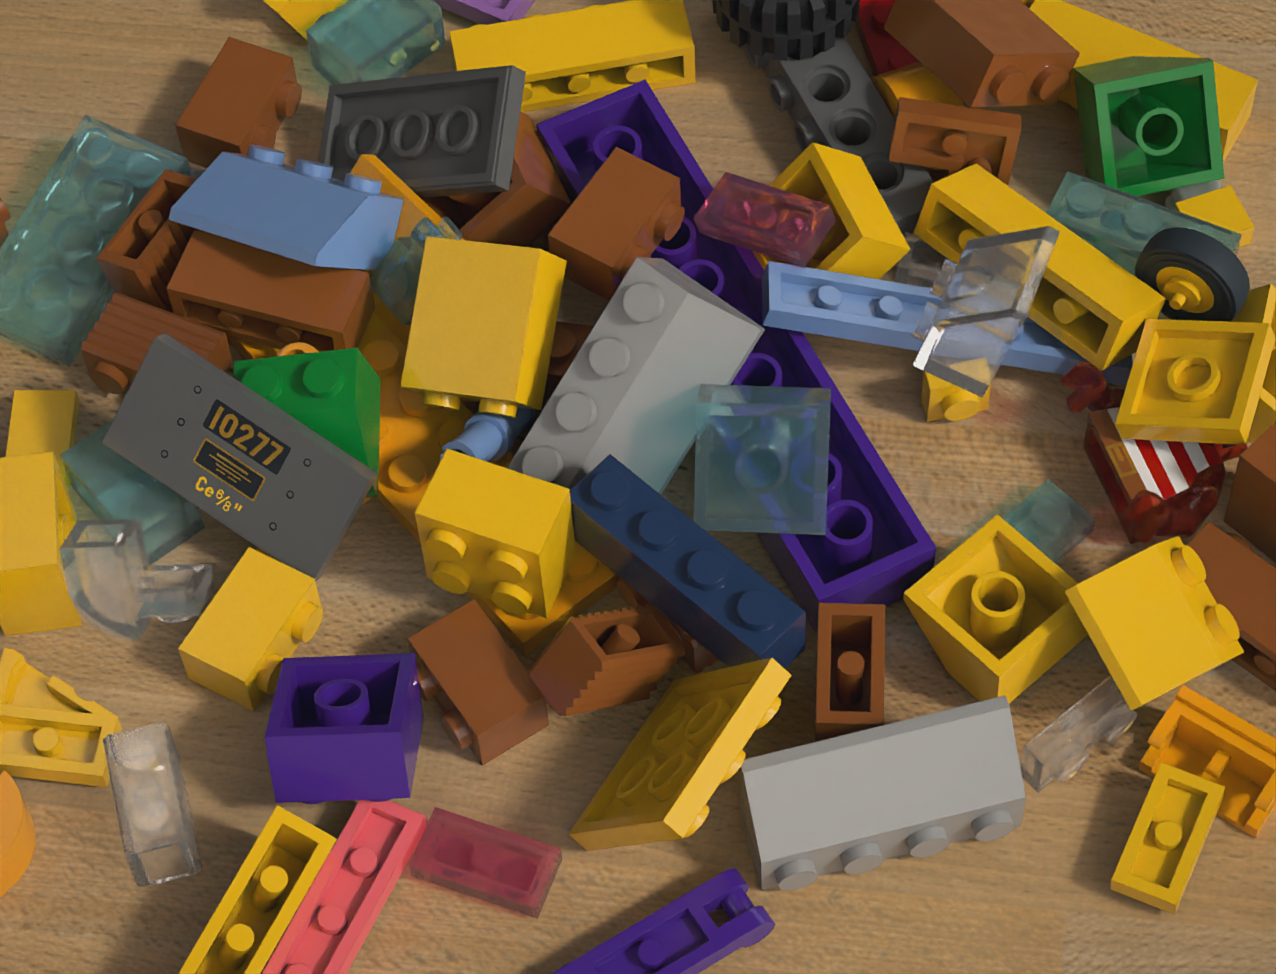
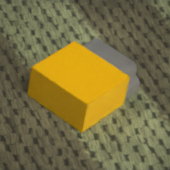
(1214, 205)

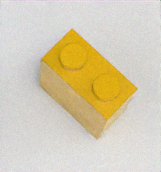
(483, 325)

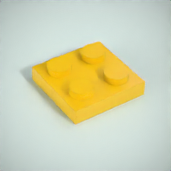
(1195, 381)

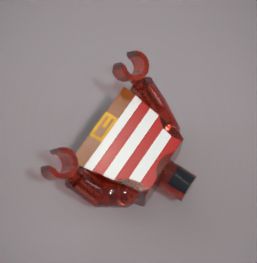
(1150, 483)

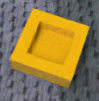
(949, 401)

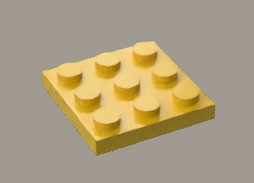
(681, 756)

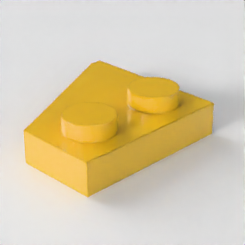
(49, 728)

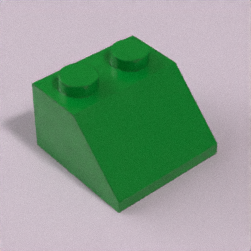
(1149, 123)
(327, 392)

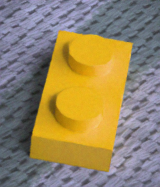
(1167, 838)

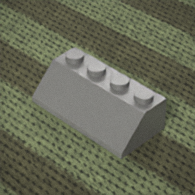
(639, 380)
(882, 794)

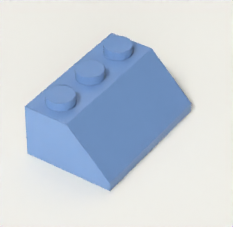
(292, 209)

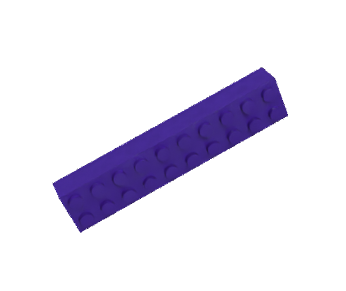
(872, 534)

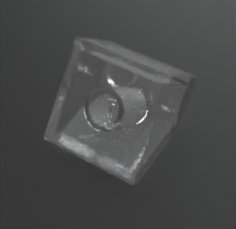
(981, 306)

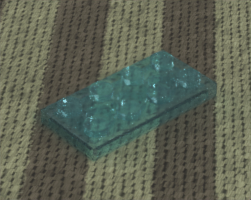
(47, 262)

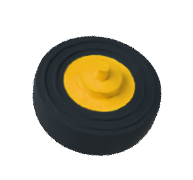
(1194, 275)

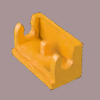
(1222, 749)

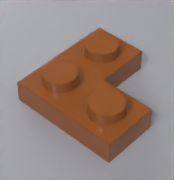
(954, 137)

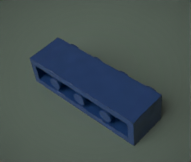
(684, 569)

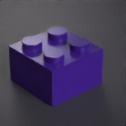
(345, 728)

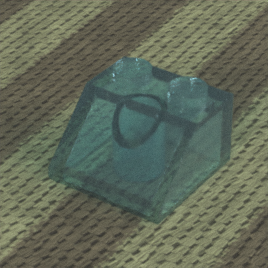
(762, 459)

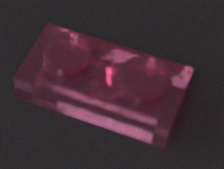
(765, 219)
(486, 862)

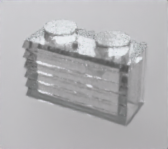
(152, 804)

